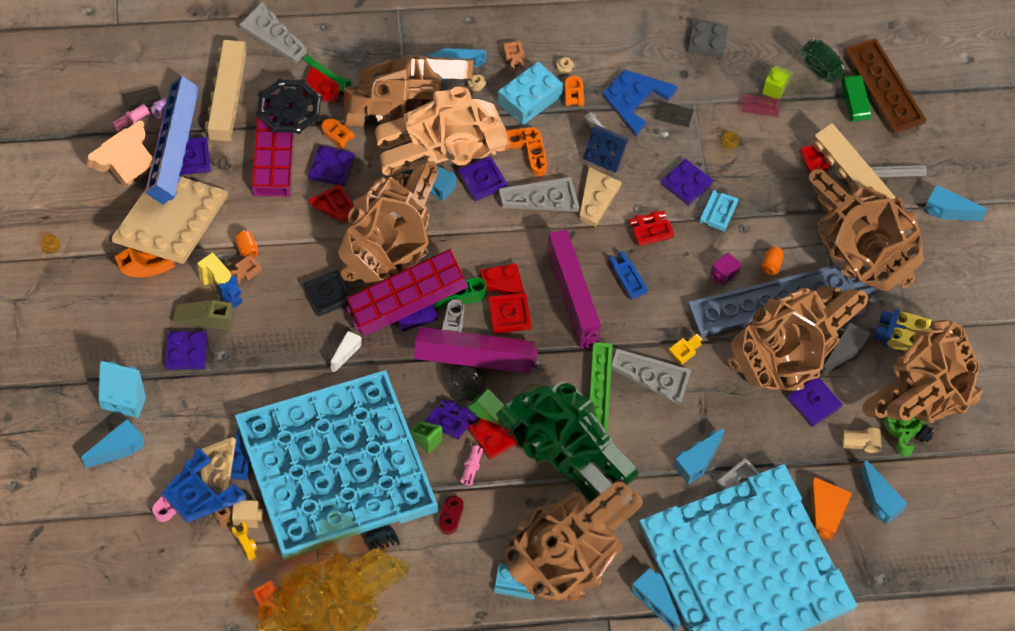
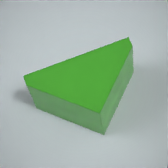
(486, 406)
(426, 435)

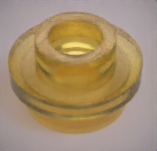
(730, 136)
(50, 239)

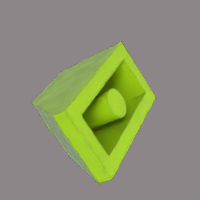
(776, 82)

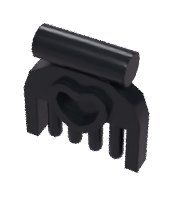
(380, 535)

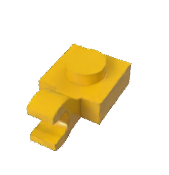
(684, 350)
(247, 545)

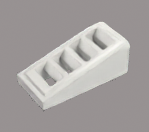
(348, 346)

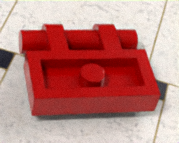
(651, 232)

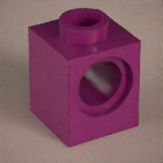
(725, 269)

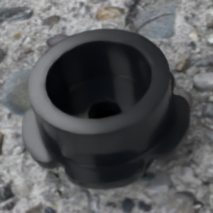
(925, 434)

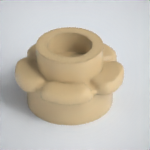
(564, 69)
(476, 86)

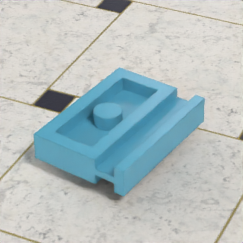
(719, 210)
(508, 585)

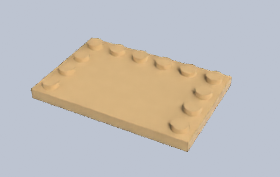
(172, 227)

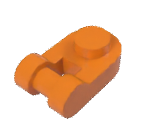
(574, 86)
(332, 128)

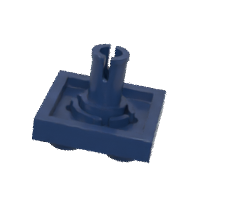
(614, 144)

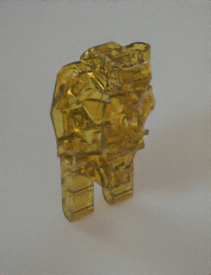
(344, 593)

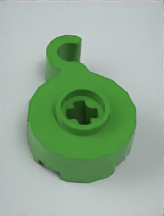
(904, 432)

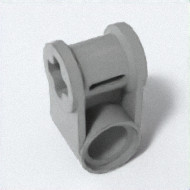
(452, 320)

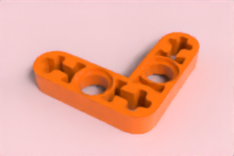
(530, 144)

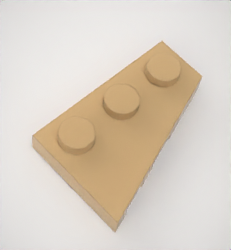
(598, 195)
(217, 473)

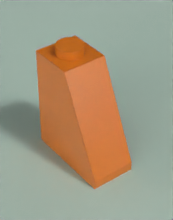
(828, 507)

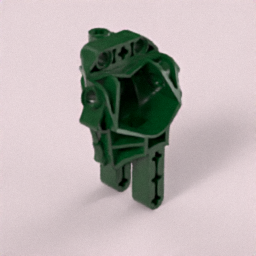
(562, 429)

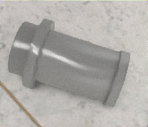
(591, 120)

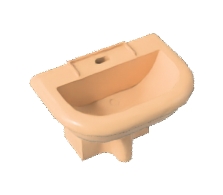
(123, 155)

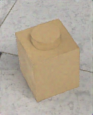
(247, 512)

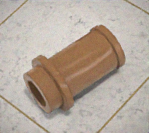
(223, 517)

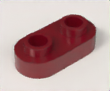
(452, 514)

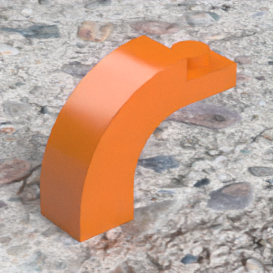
(142, 264)

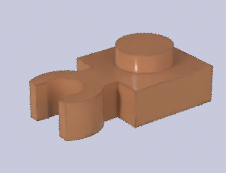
(514, 54)
(246, 268)

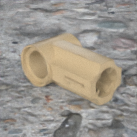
(868, 440)

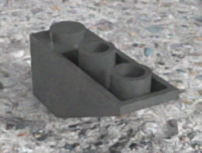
(848, 348)

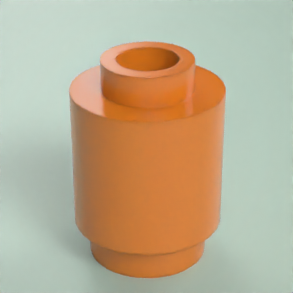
(246, 244)
(772, 260)

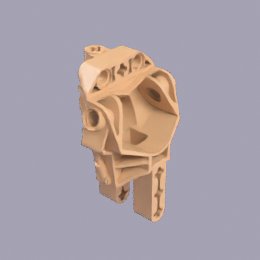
(442, 131)

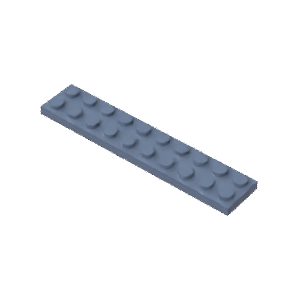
(738, 307)

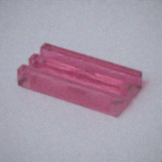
(760, 106)

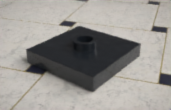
(327, 292)

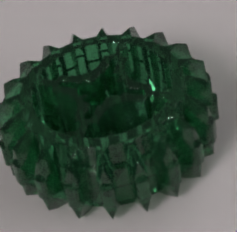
(822, 60)

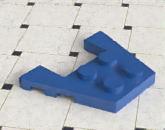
(630, 91)
(192, 497)

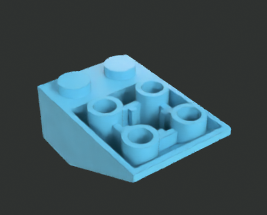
(121, 389)

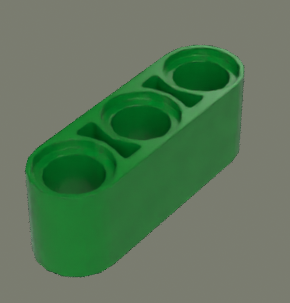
(856, 98)
(468, 295)

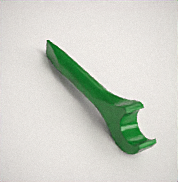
(343, 82)

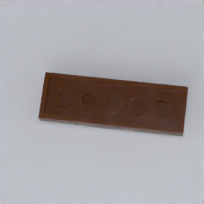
(884, 86)

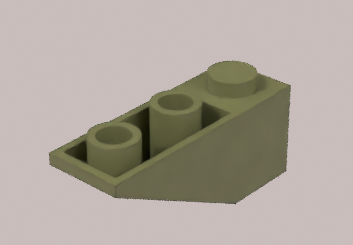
(205, 314)

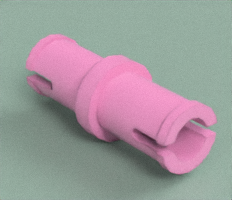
(130, 118)
(471, 465)

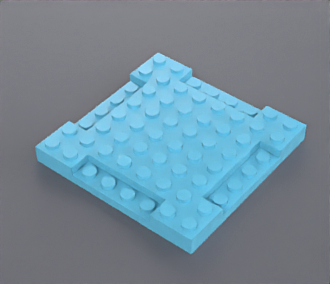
(335, 464)
(747, 559)

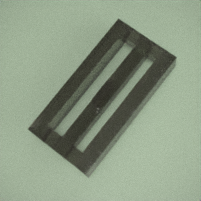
(141, 96)
(674, 112)

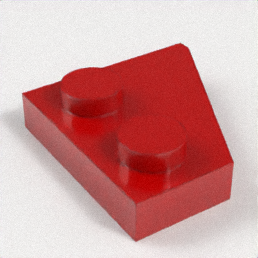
(323, 85)
(813, 159)
(333, 203)
(503, 279)

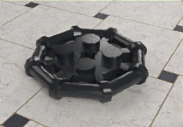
(289, 97)

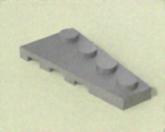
(268, 30)
(545, 195)
(660, 377)

